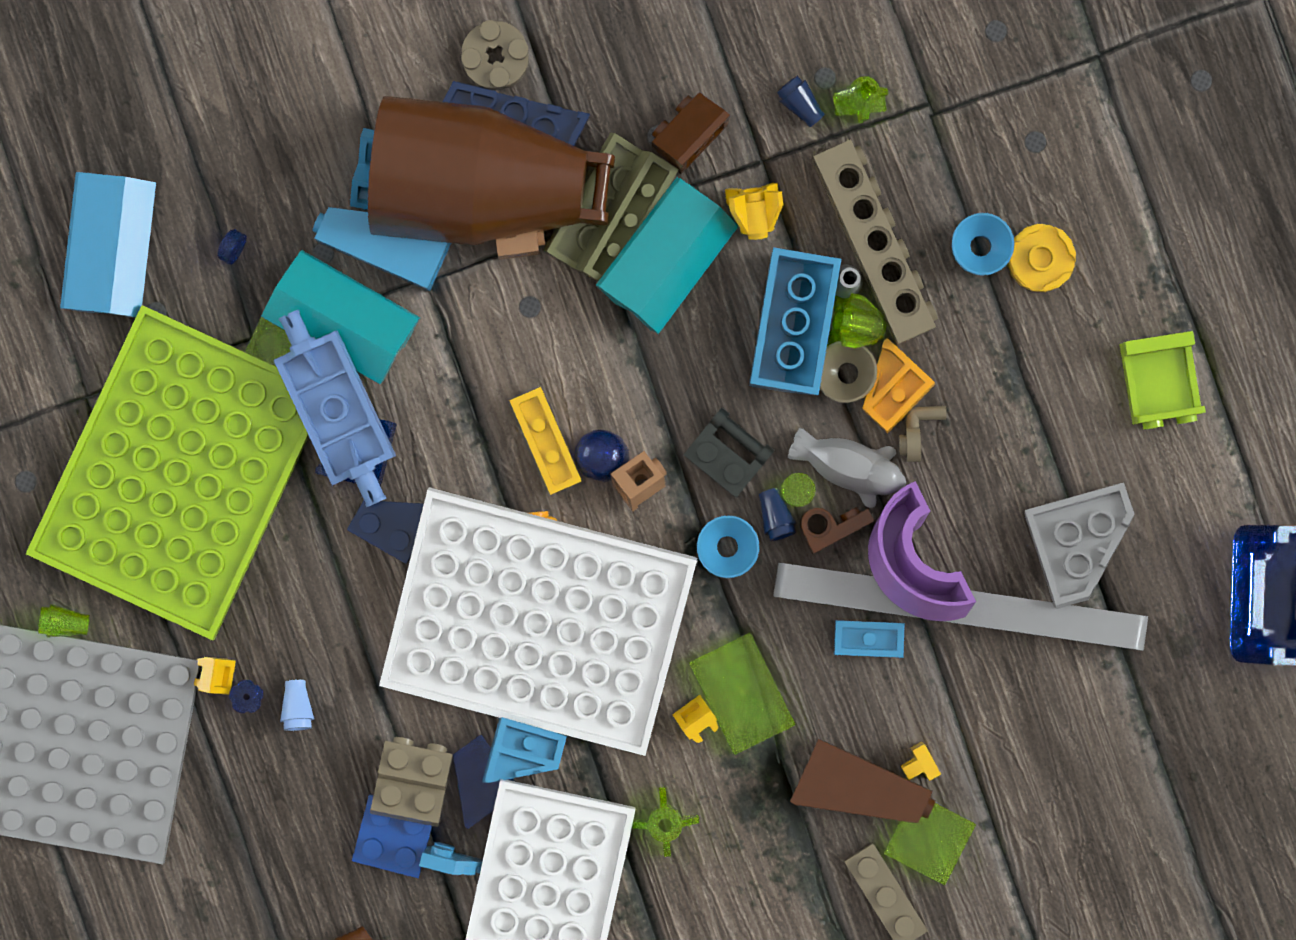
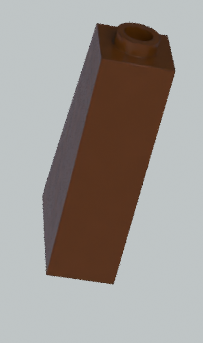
(856, 786)

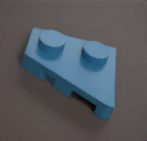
(522, 751)
(444, 859)

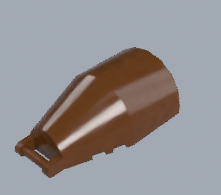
(474, 175)

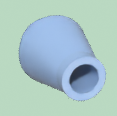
(296, 707)

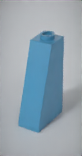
(402, 257)

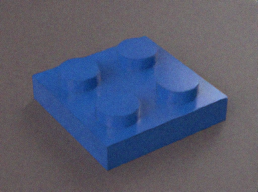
(391, 843)

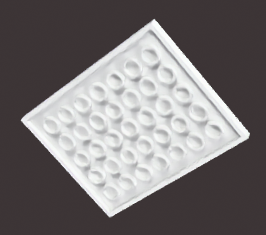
(537, 621)

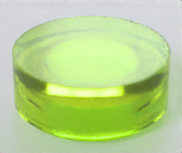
(798, 489)

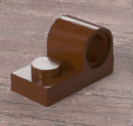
(852, 521)

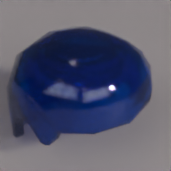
(600, 454)

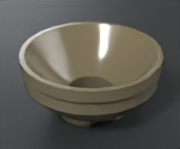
(835, 358)

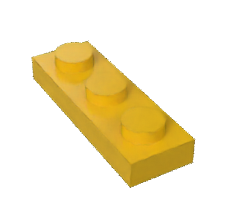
(545, 440)

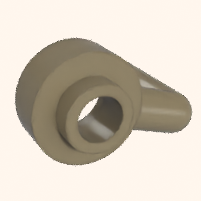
(911, 442)

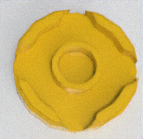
(1042, 258)

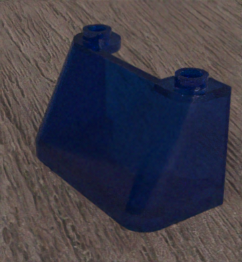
(1264, 595)

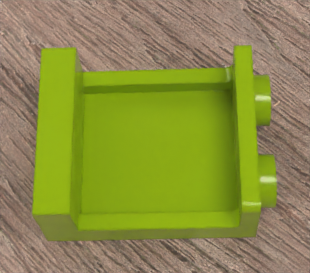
(1161, 379)

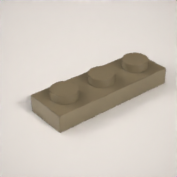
(885, 894)

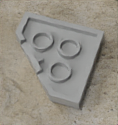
(1078, 540)

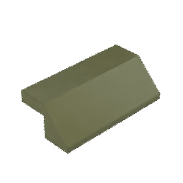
(633, 191)

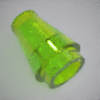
(59, 622)

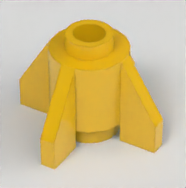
(755, 209)

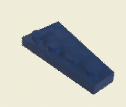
(550, 119)

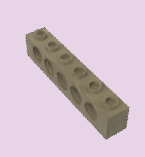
(852, 159)

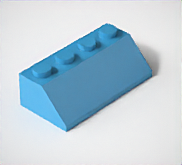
(795, 322)

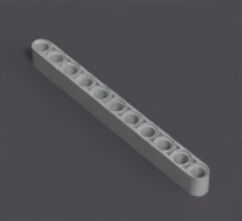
(989, 611)

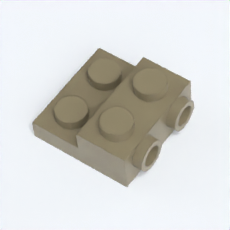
(412, 782)

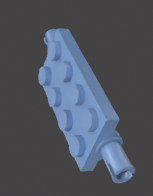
(334, 407)

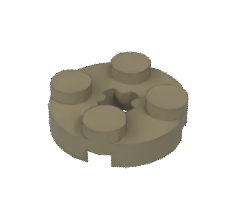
(490, 36)

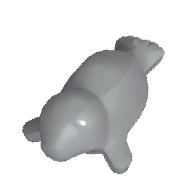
(850, 465)

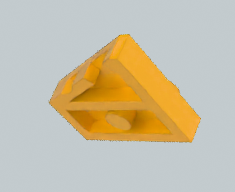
(897, 387)

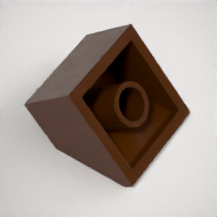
(690, 131)

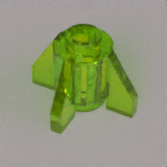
(856, 322)
(661, 812)

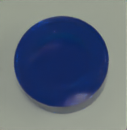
(231, 246)

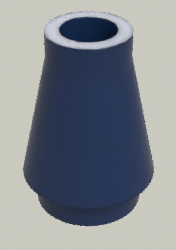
(800, 100)
(776, 517)

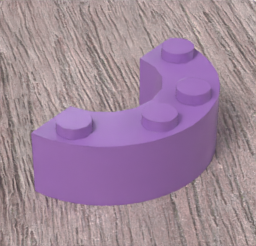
(900, 570)

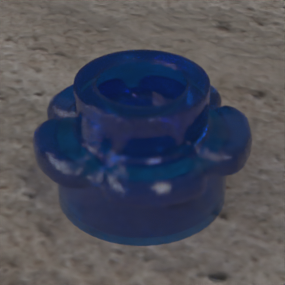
(239, 703)

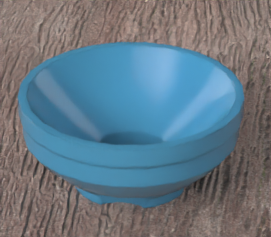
(997, 234)
(747, 546)

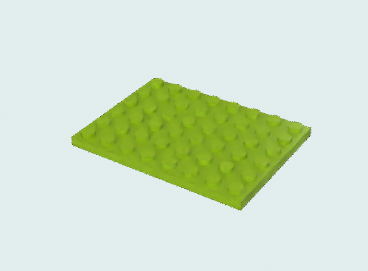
(174, 474)

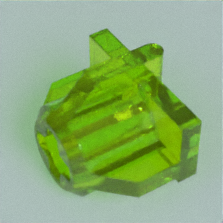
(861, 98)

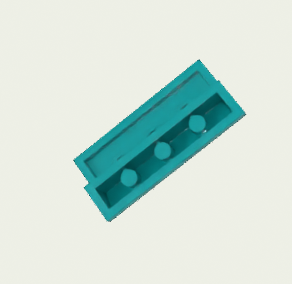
(667, 255)
(331, 301)

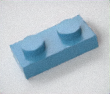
(869, 638)

